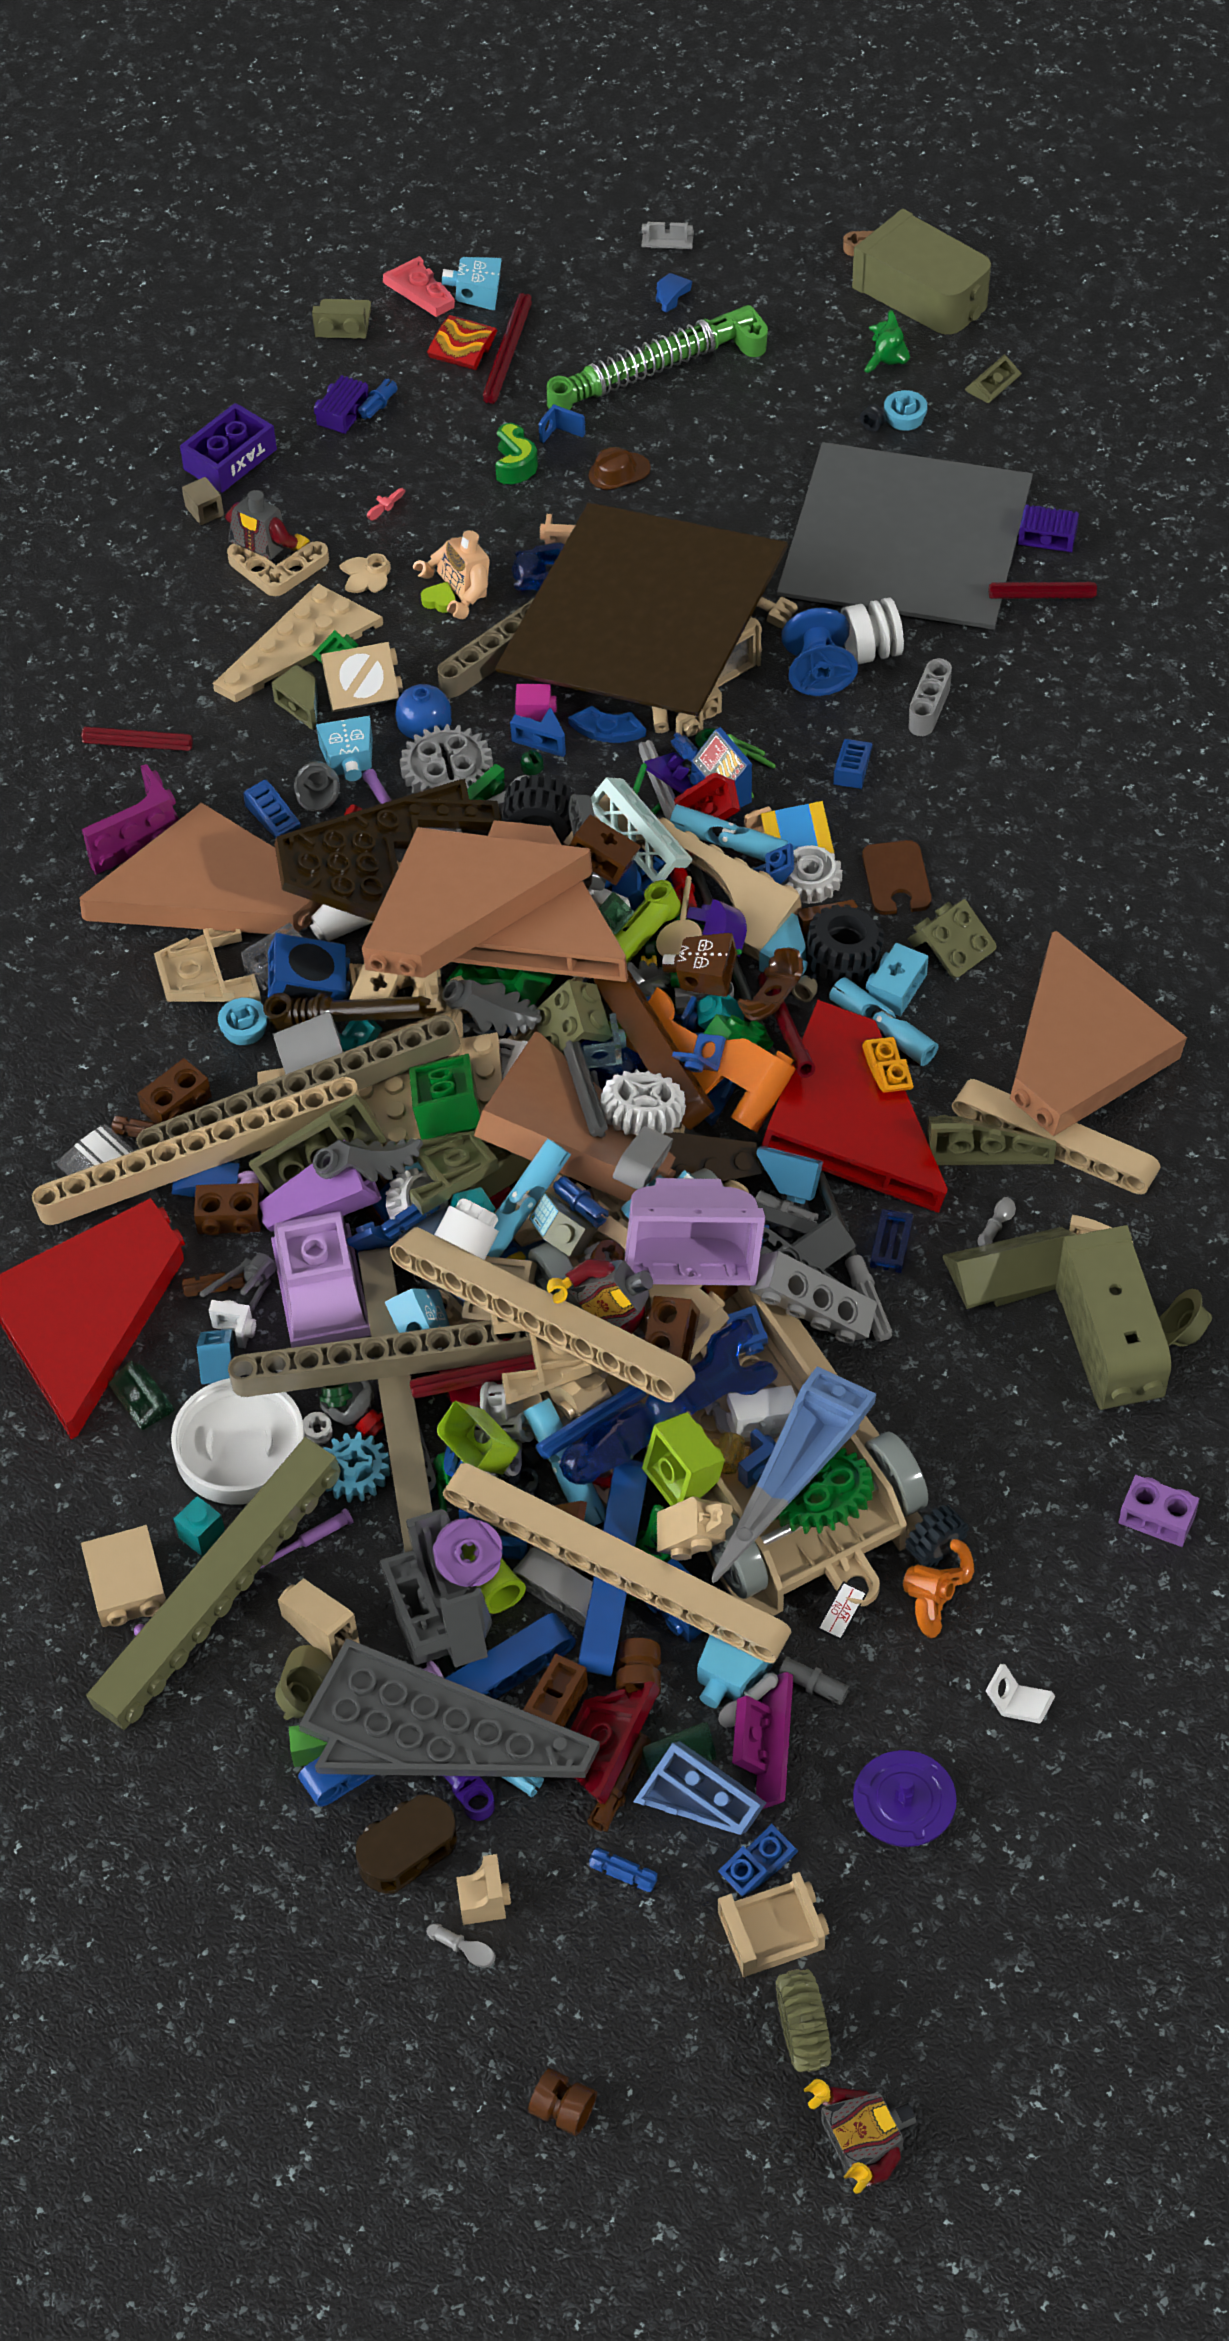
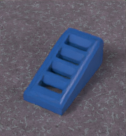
(848, 776)
(262, 795)

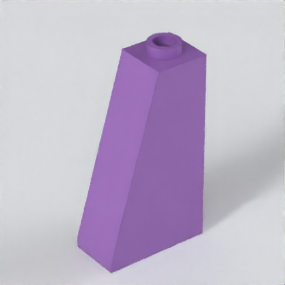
(312, 1195)

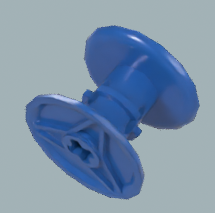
(820, 659)

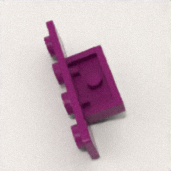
(763, 1739)

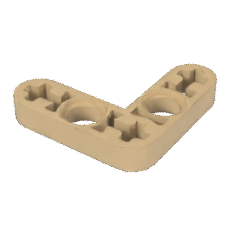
(310, 557)

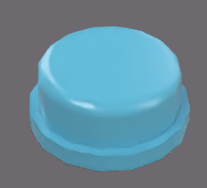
(905, 410)
(243, 1021)

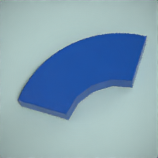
(607, 727)

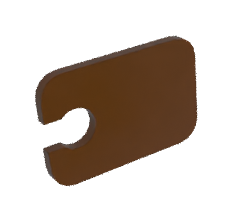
(893, 870)

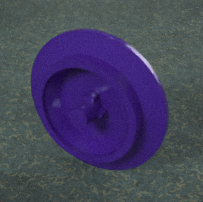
(904, 1798)

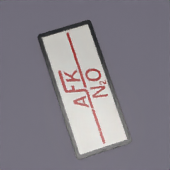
(841, 1610)

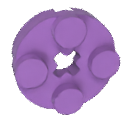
(448, 1551)

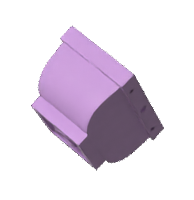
(694, 1233)
(319, 1280)

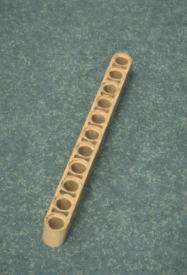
(187, 1153)
(535, 1312)
(617, 1563)

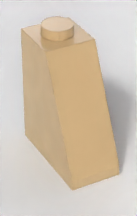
(318, 1617)

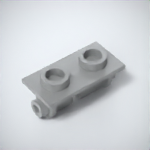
(678, 236)

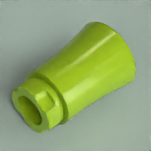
(503, 1589)

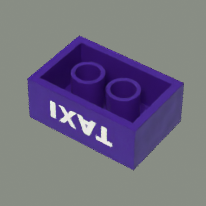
(228, 447)

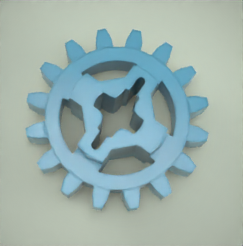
(359, 1470)

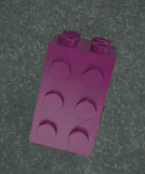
(130, 830)

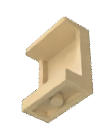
(124, 1576)
(773, 1926)

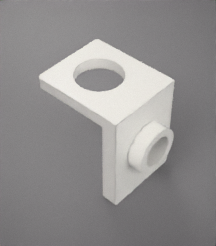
(1018, 1700)

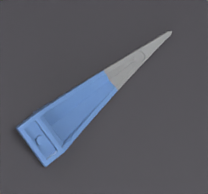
(815, 1430)

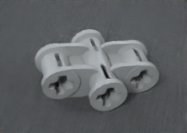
(508, 1417)

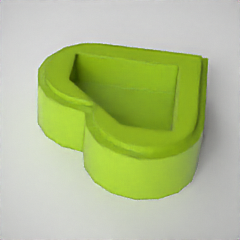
(437, 597)

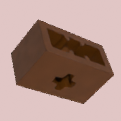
(609, 849)

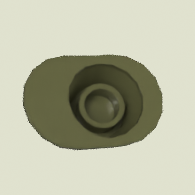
(1185, 1319)
(301, 1679)

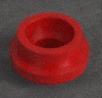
(370, 1424)

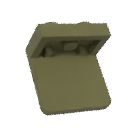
(341, 318)
(955, 937)
(573, 1015)

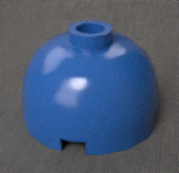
(421, 709)

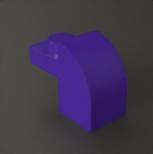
(720, 919)

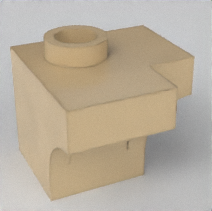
(580, 1395)
(482, 1894)

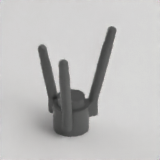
(256, 1274)

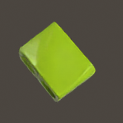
(458, 1433)

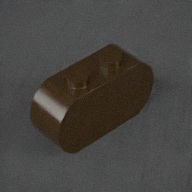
(406, 1843)

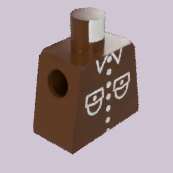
(704, 963)

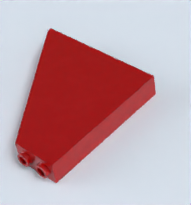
(848, 1119)
(86, 1304)

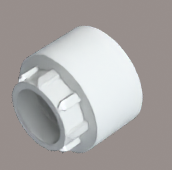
(469, 1228)

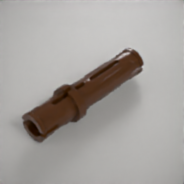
(603, 1814)

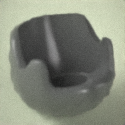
(316, 786)
(356, 1407)

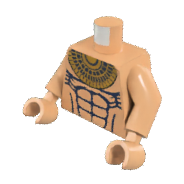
(464, 568)

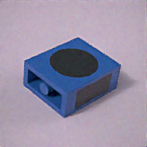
(307, 967)

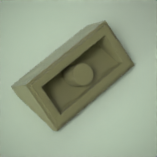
(994, 380)

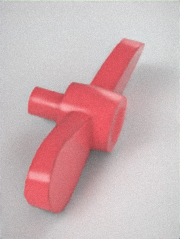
(385, 504)

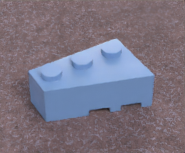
(699, 1791)

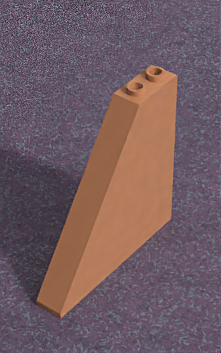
(200, 878)
(461, 892)
(556, 938)
(1086, 1041)
(542, 1103)

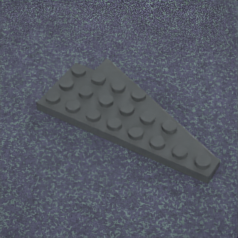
(408, 1721)

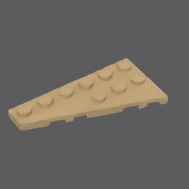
(295, 640)

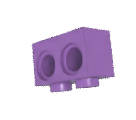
(1156, 1517)

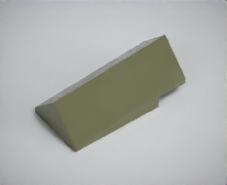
(295, 1153)
(1008, 1268)

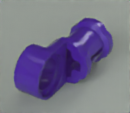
(468, 1787)

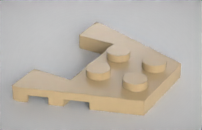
(193, 974)
(552, 1367)

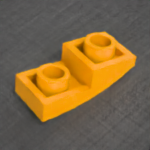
(886, 1066)

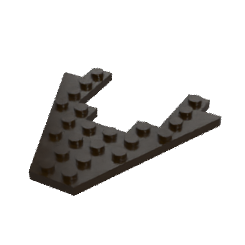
(353, 856)

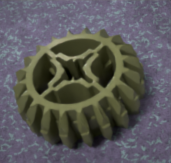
(803, 2020)

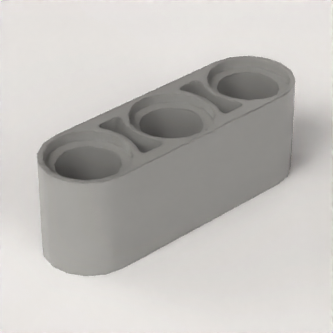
(929, 697)
(642, 1158)
(555, 1584)

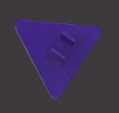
(670, 770)

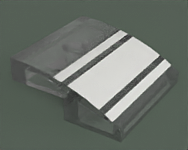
(94, 1149)

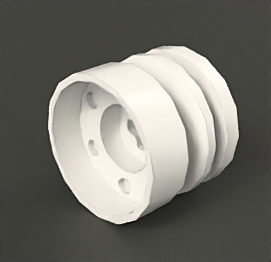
(873, 630)

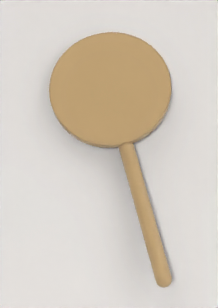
(671, 936)

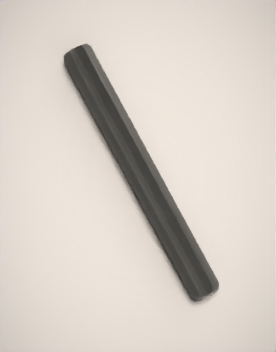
(585, 1089)

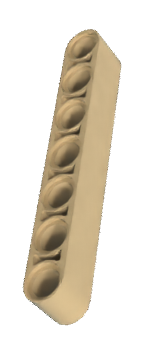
(1074, 1146)

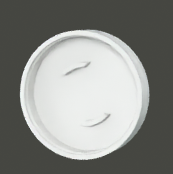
(232, 1442)

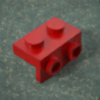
(713, 796)

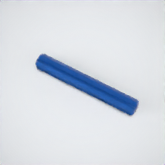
(589, 1421)

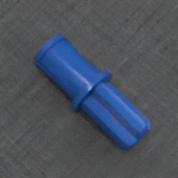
(377, 399)
(580, 1201)

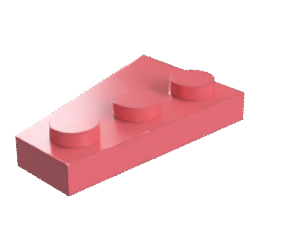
(420, 287)

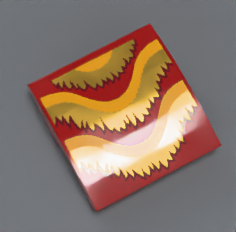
(462, 342)

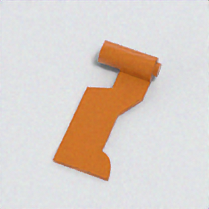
(741, 1062)

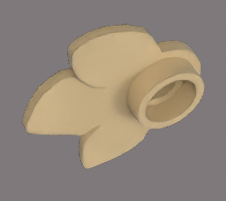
(366, 573)

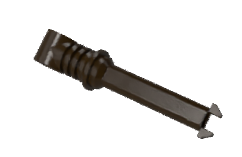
(287, 1011)

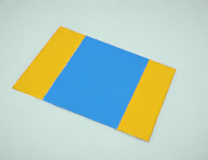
(800, 825)

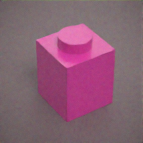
(534, 700)

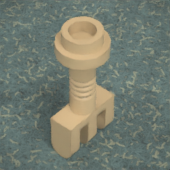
(778, 612)

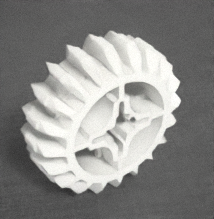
(642, 1101)

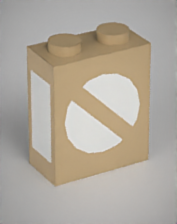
(361, 676)

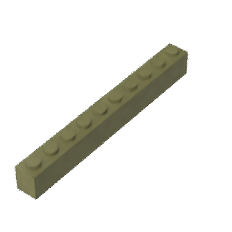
(214, 1584)

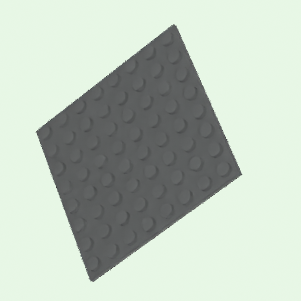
(906, 532)

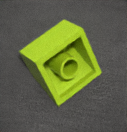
(682, 1459)

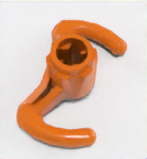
(935, 1587)

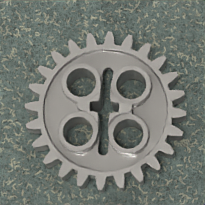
(426, 768)

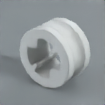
(326, 1428)

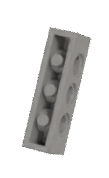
(814, 1297)

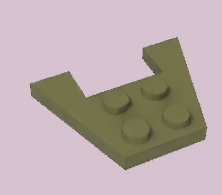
(453, 1165)

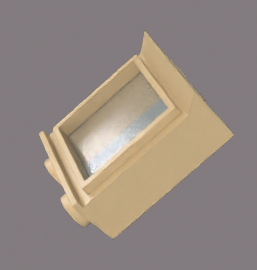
(745, 654)

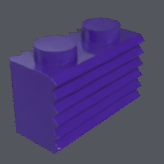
(341, 404)
(1048, 528)

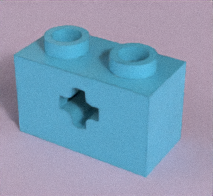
(898, 977)

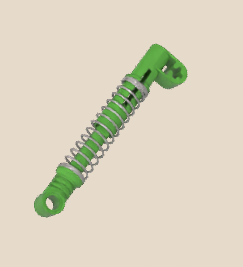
(702, 337)

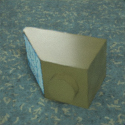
(298, 694)
(562, 1226)

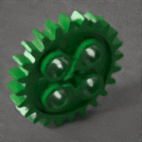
(831, 1495)

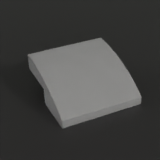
(308, 1042)

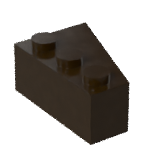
(722, 1156)

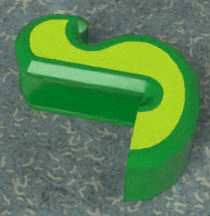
(520, 454)

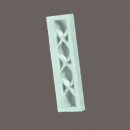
(646, 823)

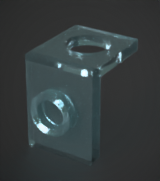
(612, 1048)

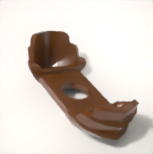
(783, 973)

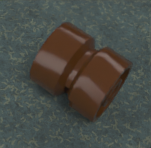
(637, 1664)
(562, 2101)

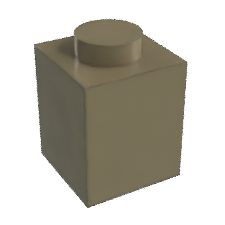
(203, 501)

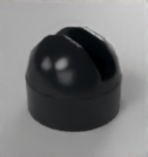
(530, 1456)

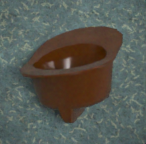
(617, 468)

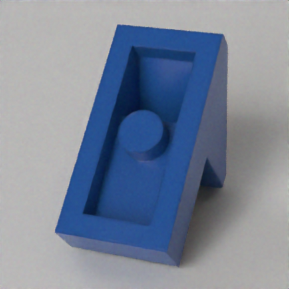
(539, 735)

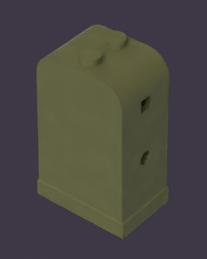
(922, 273)
(1113, 1318)

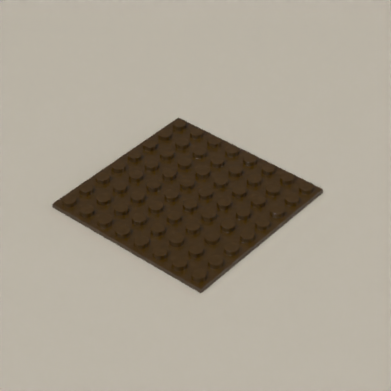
(642, 608)

